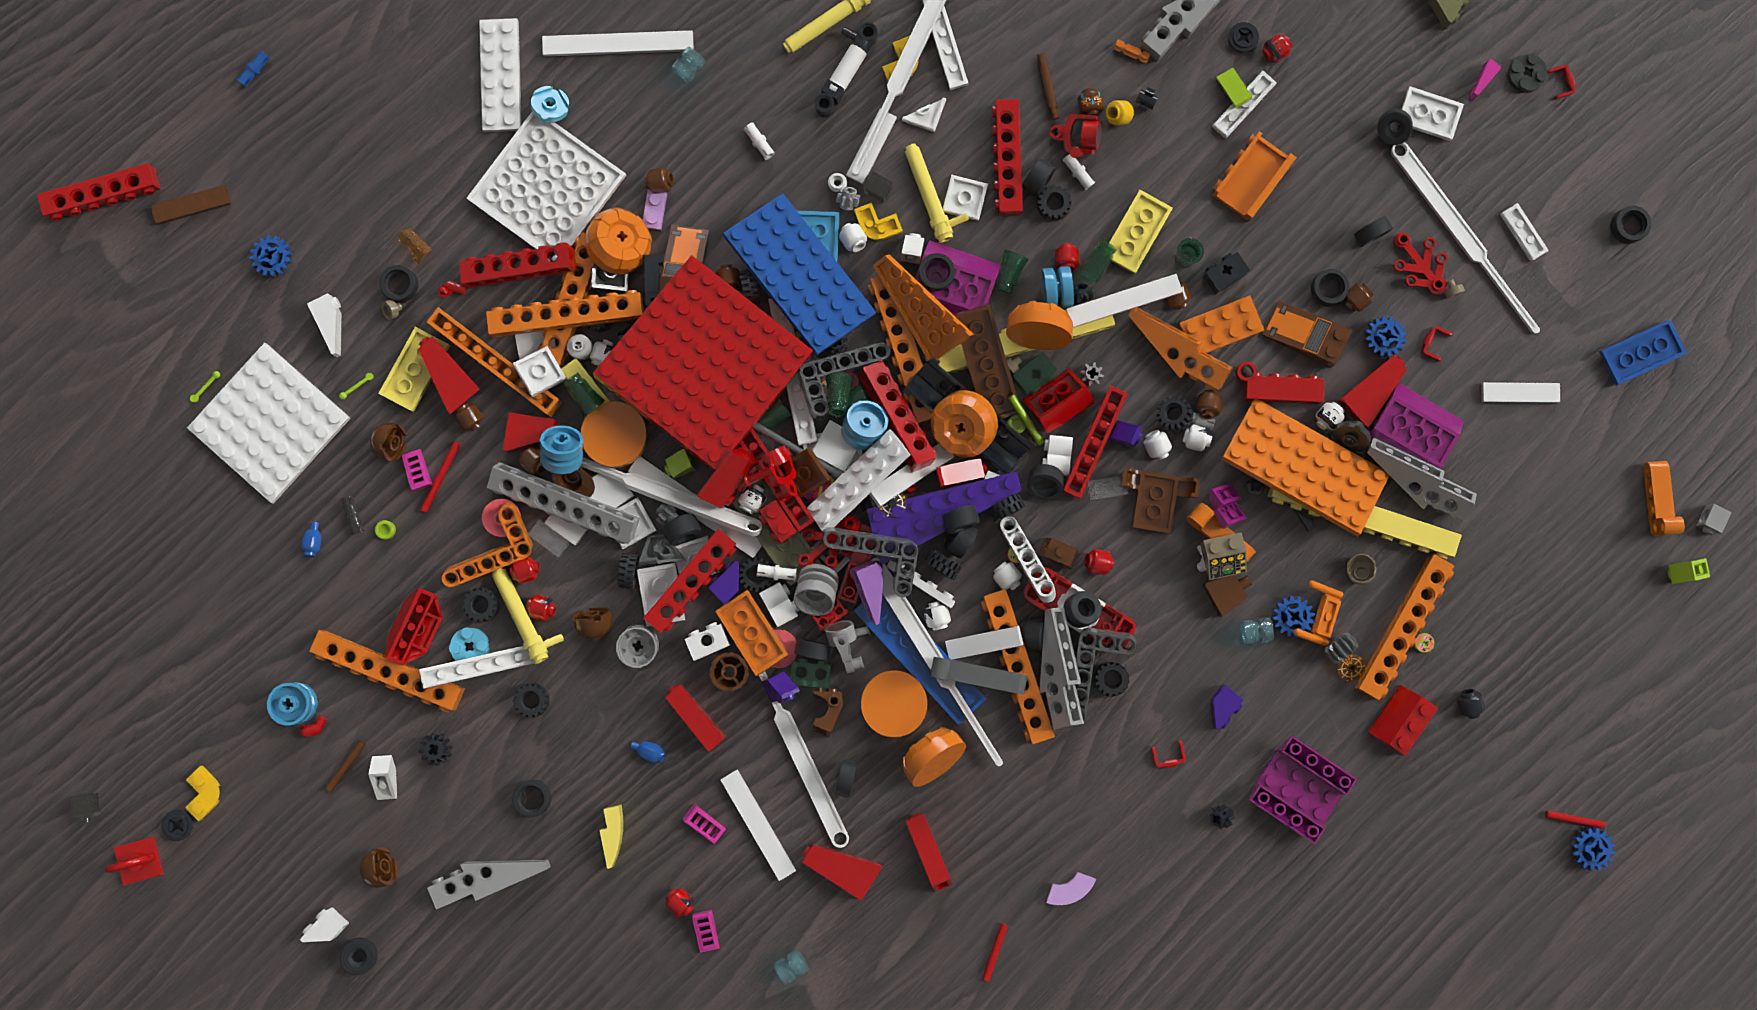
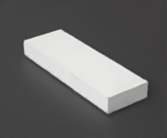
(1524, 232)

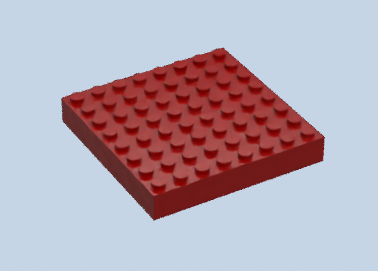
(703, 363)

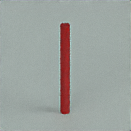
(440, 476)

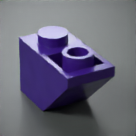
(1125, 434)
(728, 584)
(780, 688)
(1223, 705)

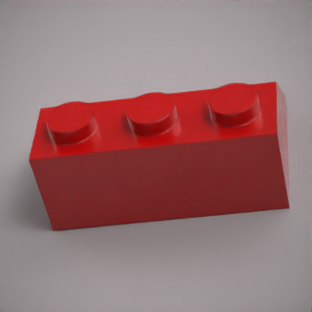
(1059, 401)
(729, 478)
(1402, 720)

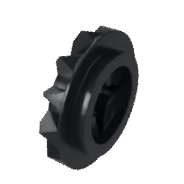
(1243, 28)
(168, 825)

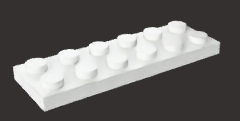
(500, 75)
(858, 481)

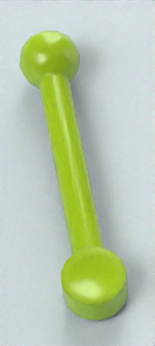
(369, 377)
(194, 398)

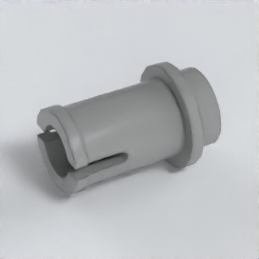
(1200, 421)

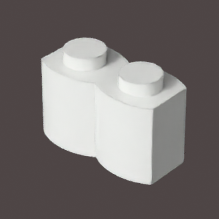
(1058, 452)
(779, 604)

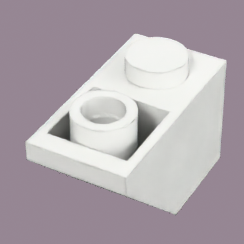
(326, 928)

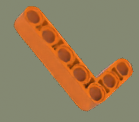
(494, 554)

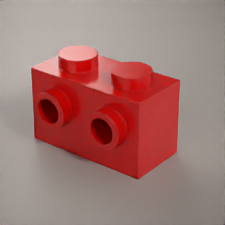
(777, 521)

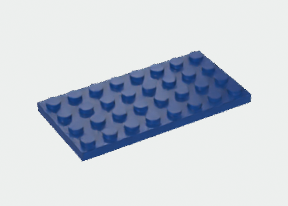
(799, 274)

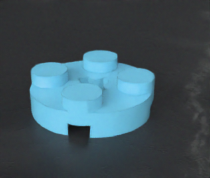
(546, 113)
(468, 635)

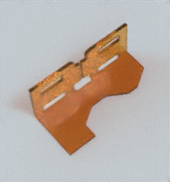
(417, 253)

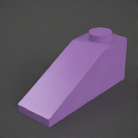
(870, 587)

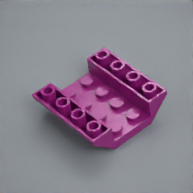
(972, 278)
(1417, 427)
(1301, 788)

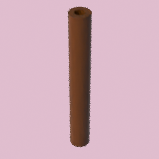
(345, 765)

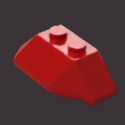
(414, 627)

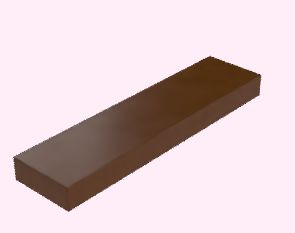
(190, 204)

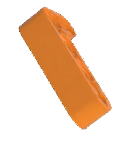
(1660, 500)
(1204, 521)

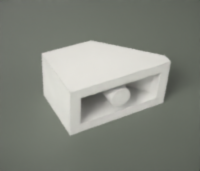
(912, 248)
(383, 777)

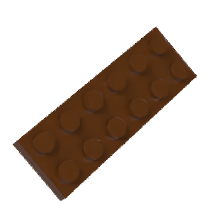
(987, 359)

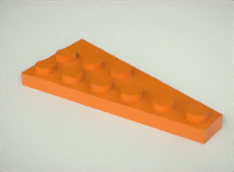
(926, 317)

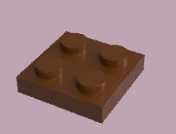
(809, 472)

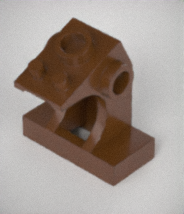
(826, 723)

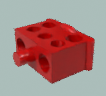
(834, 616)

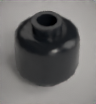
(1470, 703)

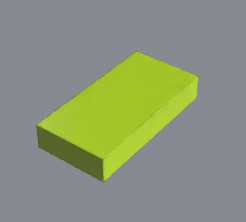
(1234, 88)

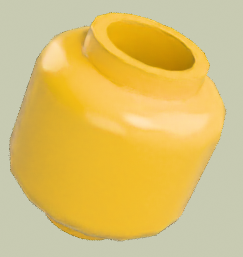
(1119, 112)

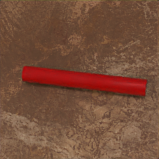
(1575, 819)
(995, 952)

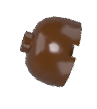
(388, 441)
(593, 623)
(729, 671)
(378, 868)

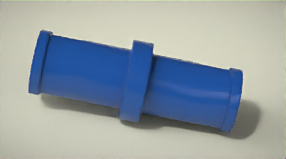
(253, 68)

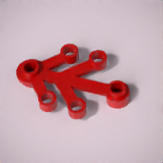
(1422, 265)
(830, 537)

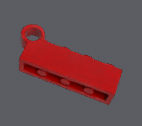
(1281, 389)

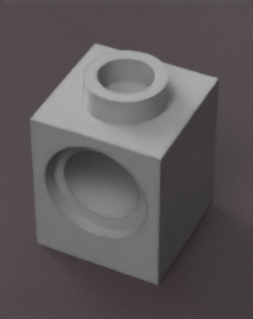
(1713, 519)

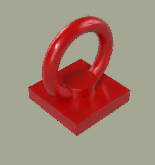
(137, 861)

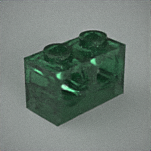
(810, 679)

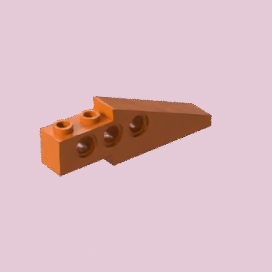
(1166, 337)

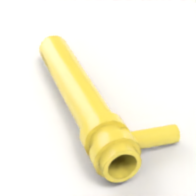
(823, 23)
(939, 220)
(532, 641)

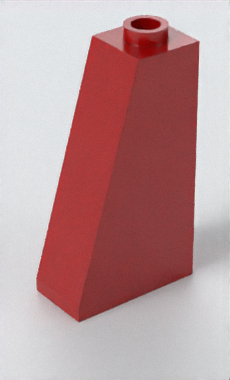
(448, 377)
(1372, 392)
(695, 717)
(929, 852)
(845, 870)

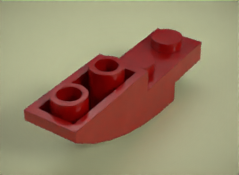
(848, 588)

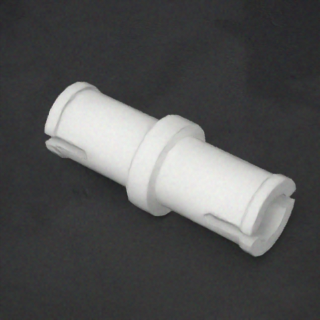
(759, 141)
(1078, 171)
(776, 572)

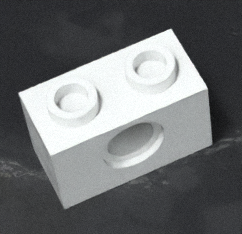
(698, 649)

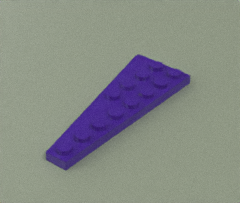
(924, 512)

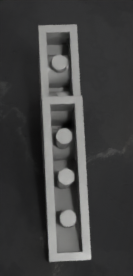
(1186, 20)
(1409, 469)
(1060, 671)
(502, 875)

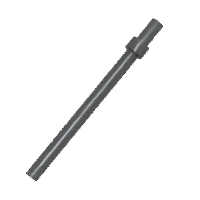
(836, 473)

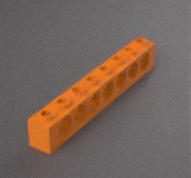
(583, 285)
(496, 317)
(905, 338)
(490, 359)
(1444, 572)
(321, 649)
(1044, 730)

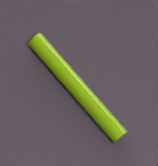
(1026, 420)

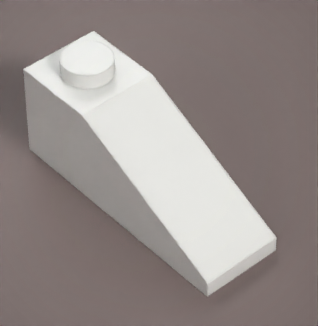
(328, 318)

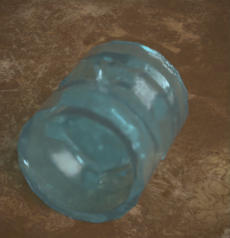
(688, 64)
(1250, 632)
(791, 966)

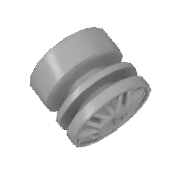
(816, 589)
(627, 651)

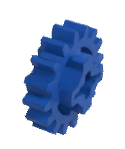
(263, 253)
(1388, 329)
(1287, 623)
(1591, 858)

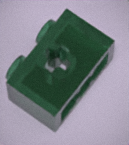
(1039, 364)

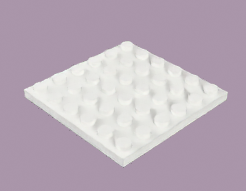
(546, 185)
(268, 423)

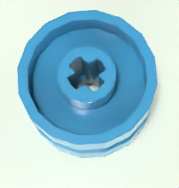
(1059, 288)
(864, 424)
(561, 449)
(281, 699)

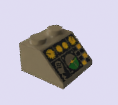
(1224, 556)

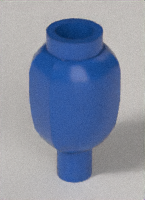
(311, 541)
(649, 751)

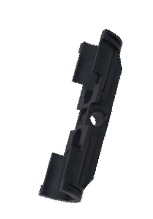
(927, 390)

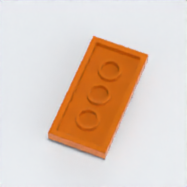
(1224, 325)
(752, 633)

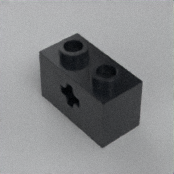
(1219, 281)

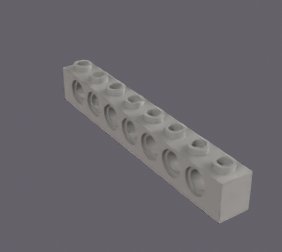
(626, 522)

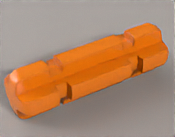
(1131, 51)

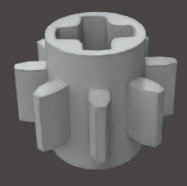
(848, 198)
(1096, 372)

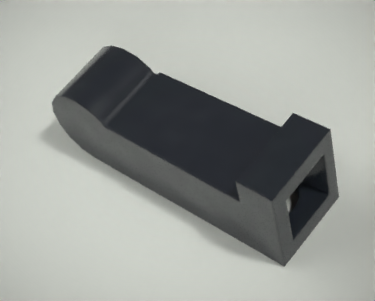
(651, 265)

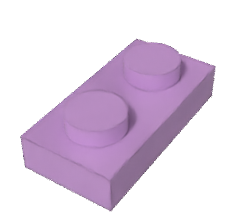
(654, 210)

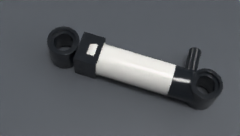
(834, 88)

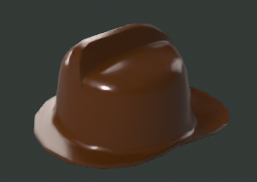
(577, 481)

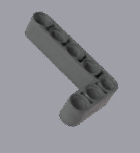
(833, 362)
(878, 549)
(1089, 648)
(978, 675)

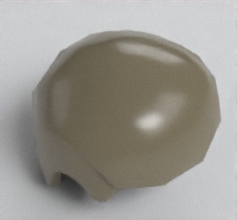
(1361, 569)

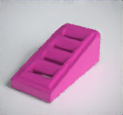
(1486, 74)
(425, 474)
(687, 819)
(702, 915)

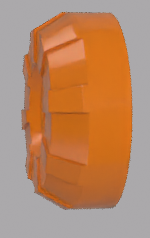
(618, 241)
(1040, 326)
(964, 423)
(614, 434)
(894, 703)
(932, 756)

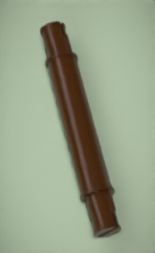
(1047, 85)

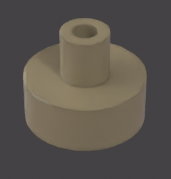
(1453, 289)
(391, 309)
(1012, 364)

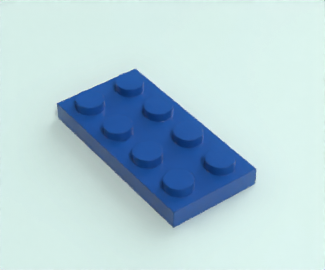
(1643, 352)

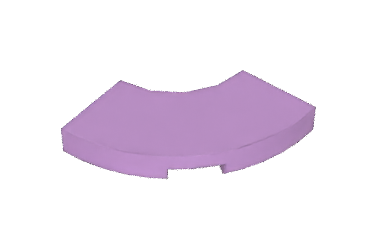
(1071, 891)

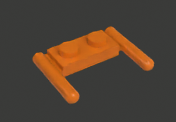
(1325, 615)

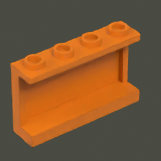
(1252, 176)

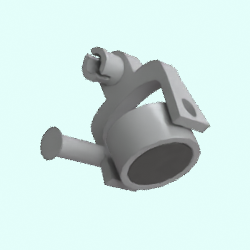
(839, 636)

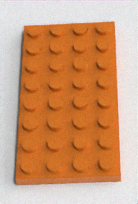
(1306, 467)

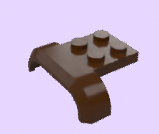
(1157, 497)

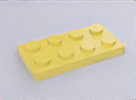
(1138, 230)
(409, 374)

